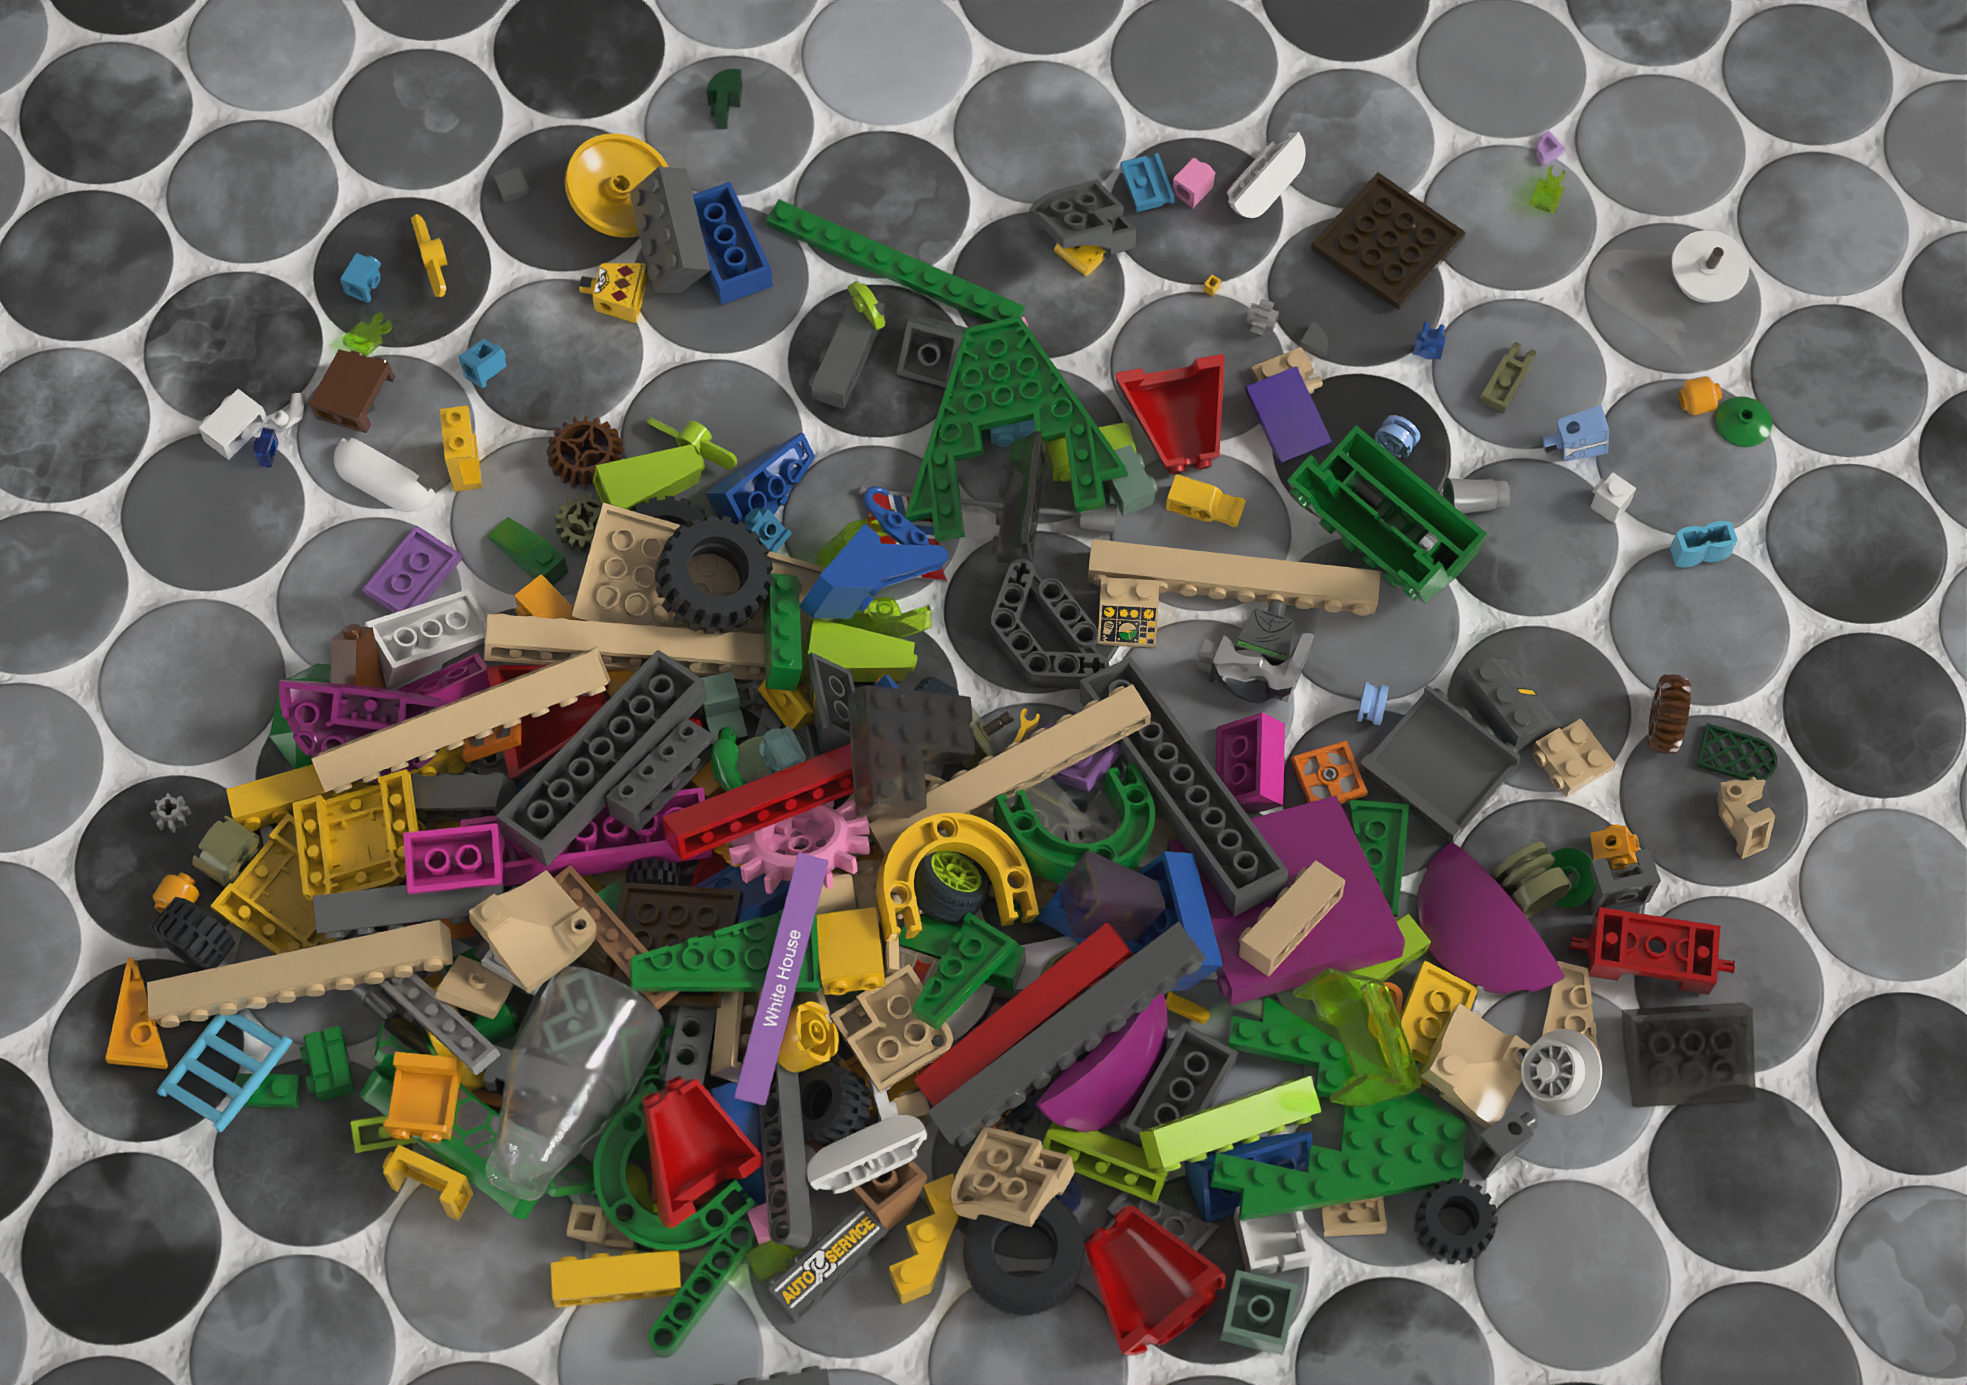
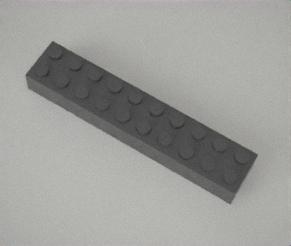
(1193, 797)

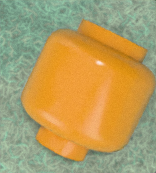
(1699, 395)
(172, 887)

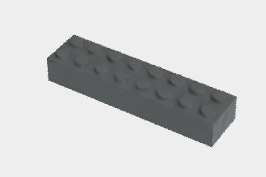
(599, 756)

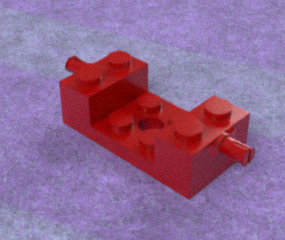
(1621, 946)

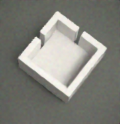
(1273, 1243)

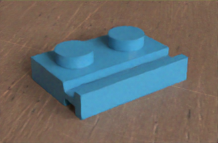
(1147, 182)

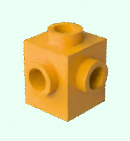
(1615, 845)

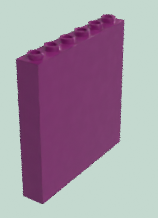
(1348, 938)

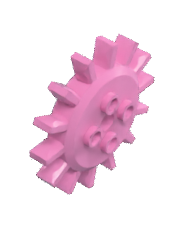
(824, 831)

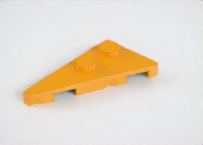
(133, 1034)

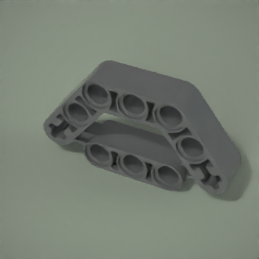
(1084, 654)

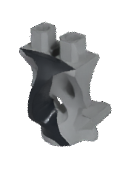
(1249, 673)

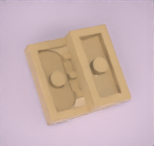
(1354, 1218)

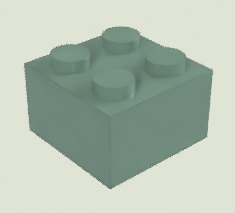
(1259, 1312)

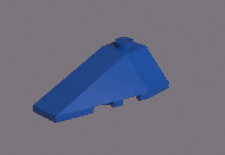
(763, 481)
(747, 1119)
(1278, 1150)

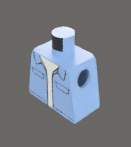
(1580, 435)

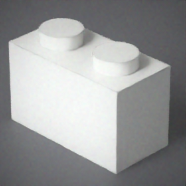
(233, 424)

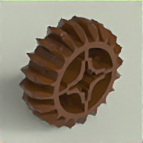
(576, 441)
(1669, 713)

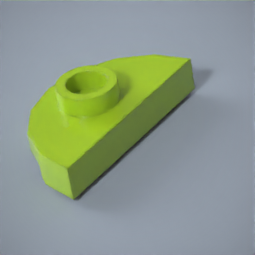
(865, 302)

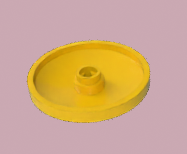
(602, 177)

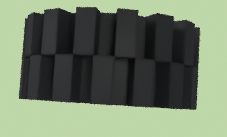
(654, 872)

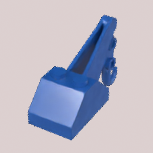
(869, 566)

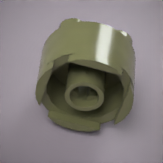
(226, 851)

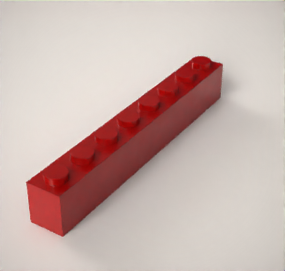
(760, 803)
(1025, 1012)

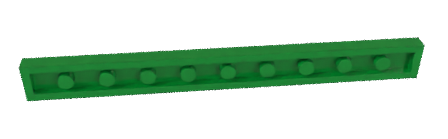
(892, 264)

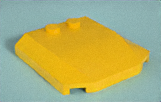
(355, 837)
(269, 897)

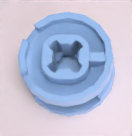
(1397, 436)
(1373, 703)

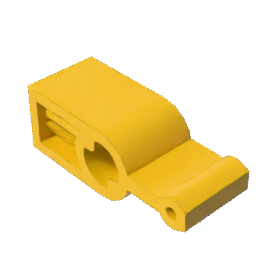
(1203, 502)

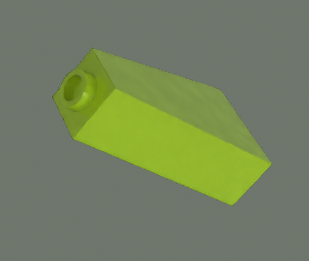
(648, 476)
(860, 651)

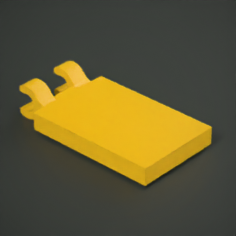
(1429, 1006)

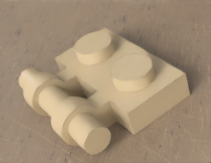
(1284, 362)

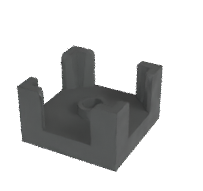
(1632, 890)

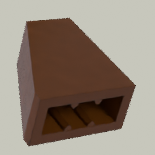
(356, 658)

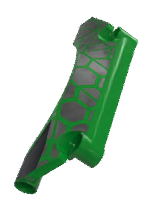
(473, 1124)

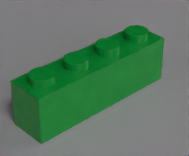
(782, 633)
(936, 939)

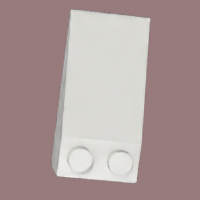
(427, 635)

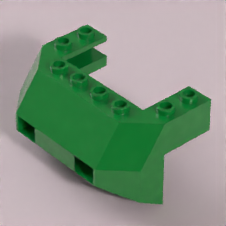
(1399, 522)

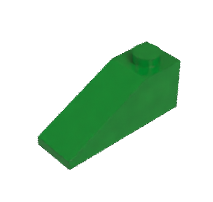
(529, 551)

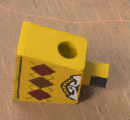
(617, 289)

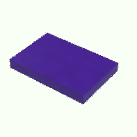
(1288, 415)

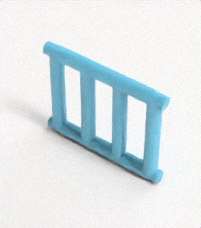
(240, 1095)

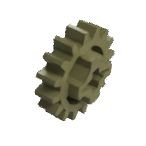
(571, 520)

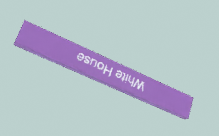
(781, 979)

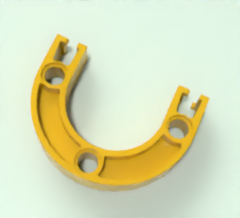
(968, 836)

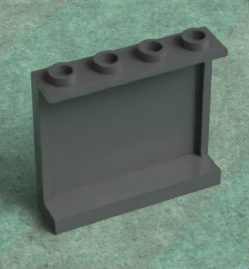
(1441, 764)

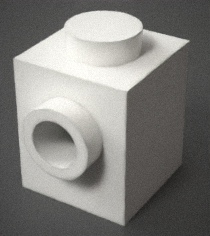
(1612, 497)

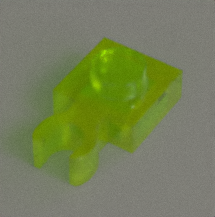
(1548, 192)
(366, 337)
(769, 1259)

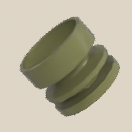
(1529, 876)

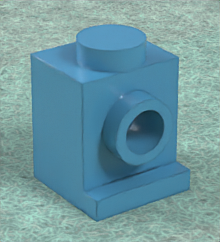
(361, 277)
(482, 362)
(768, 527)

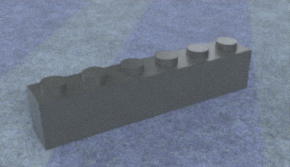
(394, 908)

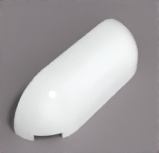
(1267, 177)
(380, 476)
(866, 1154)

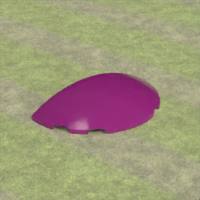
(337, 713)
(1479, 928)
(1112, 1076)

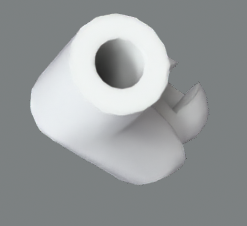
(293, 415)

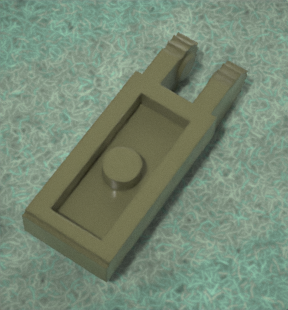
(1506, 379)

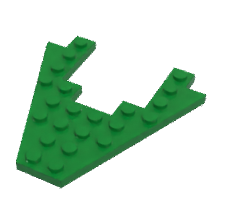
(997, 382)
(1382, 1146)

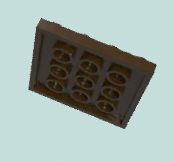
(1388, 240)
(670, 916)

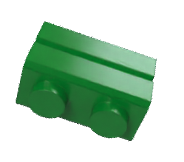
(328, 1064)

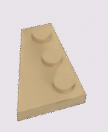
(1571, 1003)

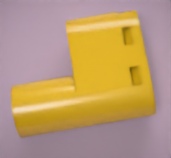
(1084, 258)

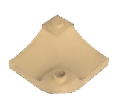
(534, 929)
(887, 1034)
(1475, 1066)
(1009, 1177)

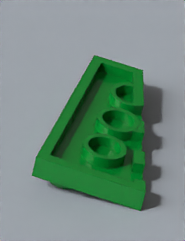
(1382, 836)
(969, 961)

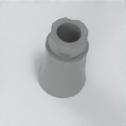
(1476, 495)

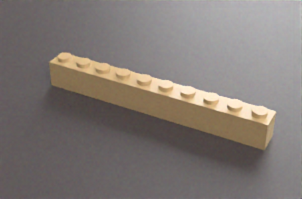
(1238, 577)
(622, 645)
(461, 719)
(1025, 762)
(300, 973)

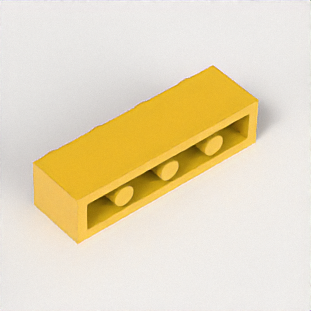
(615, 1277)

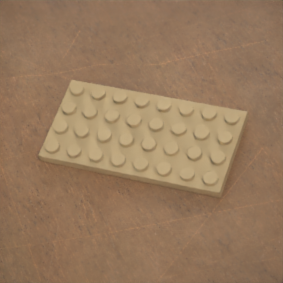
(622, 566)

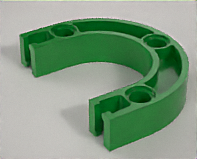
(1055, 857)
(644, 1224)

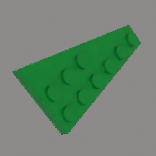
(722, 961)

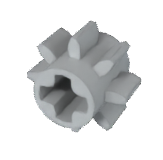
(1262, 317)
(750, 696)
(177, 816)

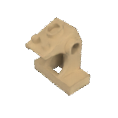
(1748, 828)

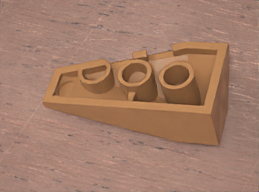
(888, 1195)

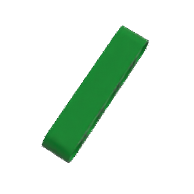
(696, 1302)

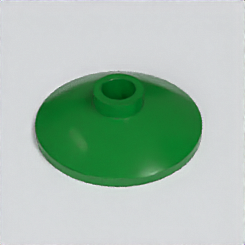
(1739, 430)
(1576, 862)

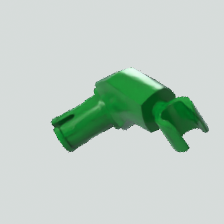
(725, 760)

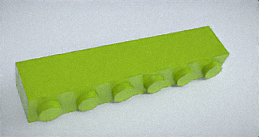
(1230, 1122)

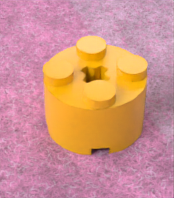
(807, 1038)

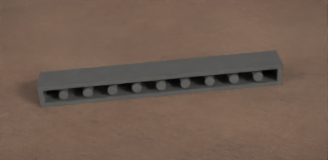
(1066, 1036)

